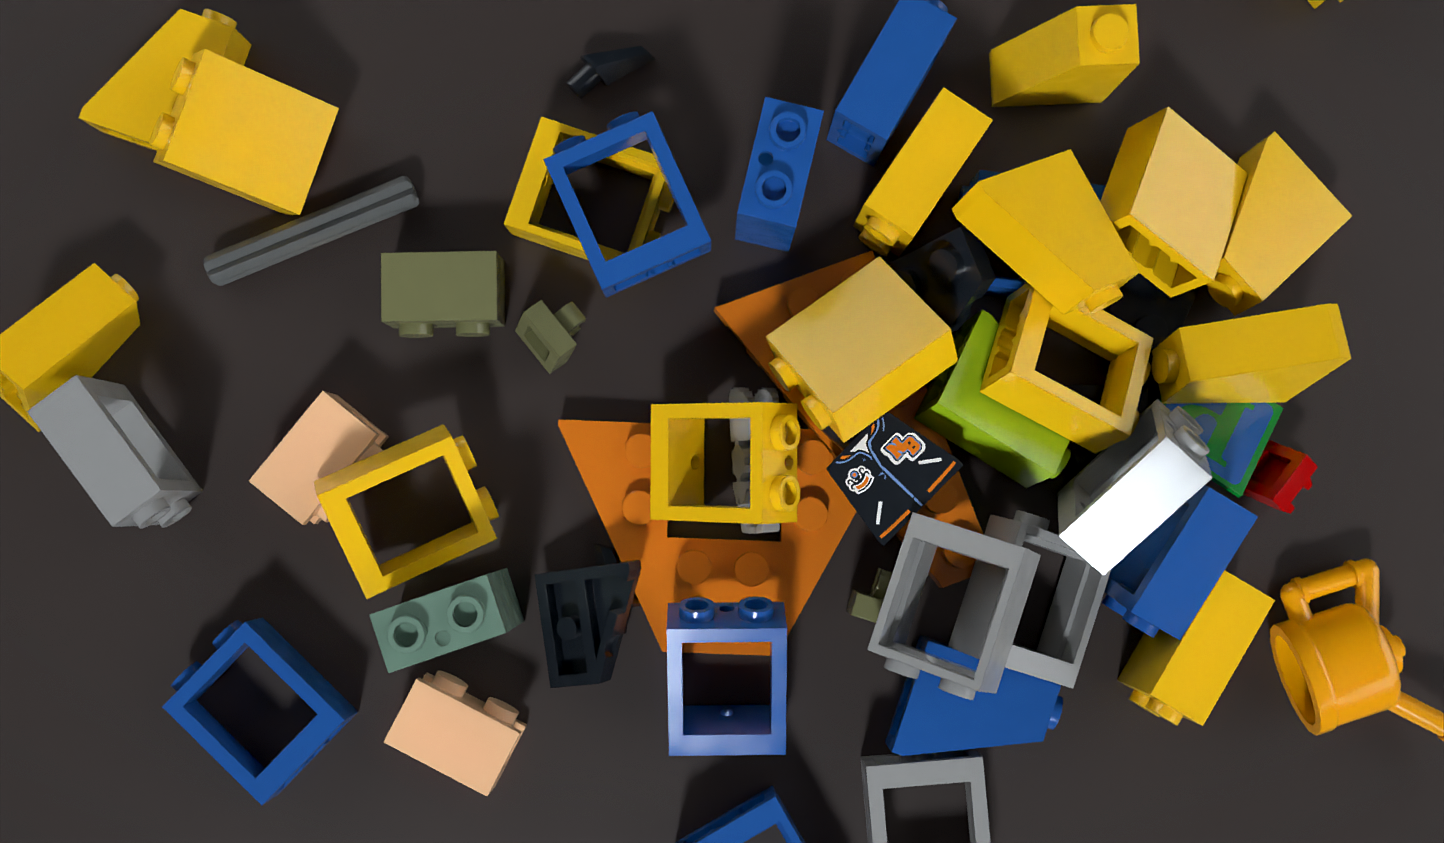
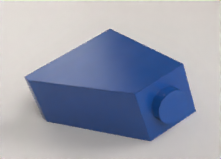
(942, 722)

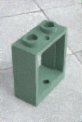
(447, 620)

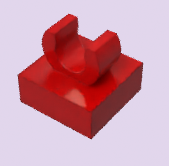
(1280, 476)

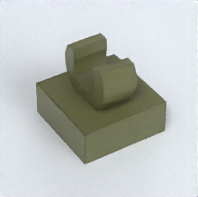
(550, 334)
(869, 605)

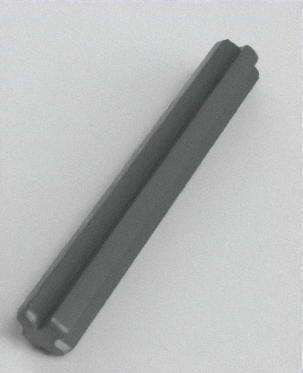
(311, 231)

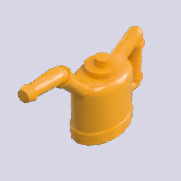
(1341, 659)

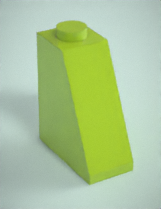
(982, 425)

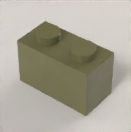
(443, 292)

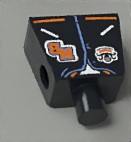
(889, 473)

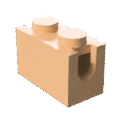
(319, 444)
(456, 731)

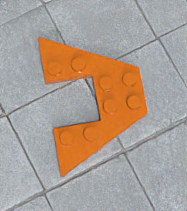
(617, 473)

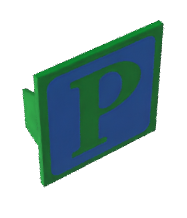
(1234, 436)

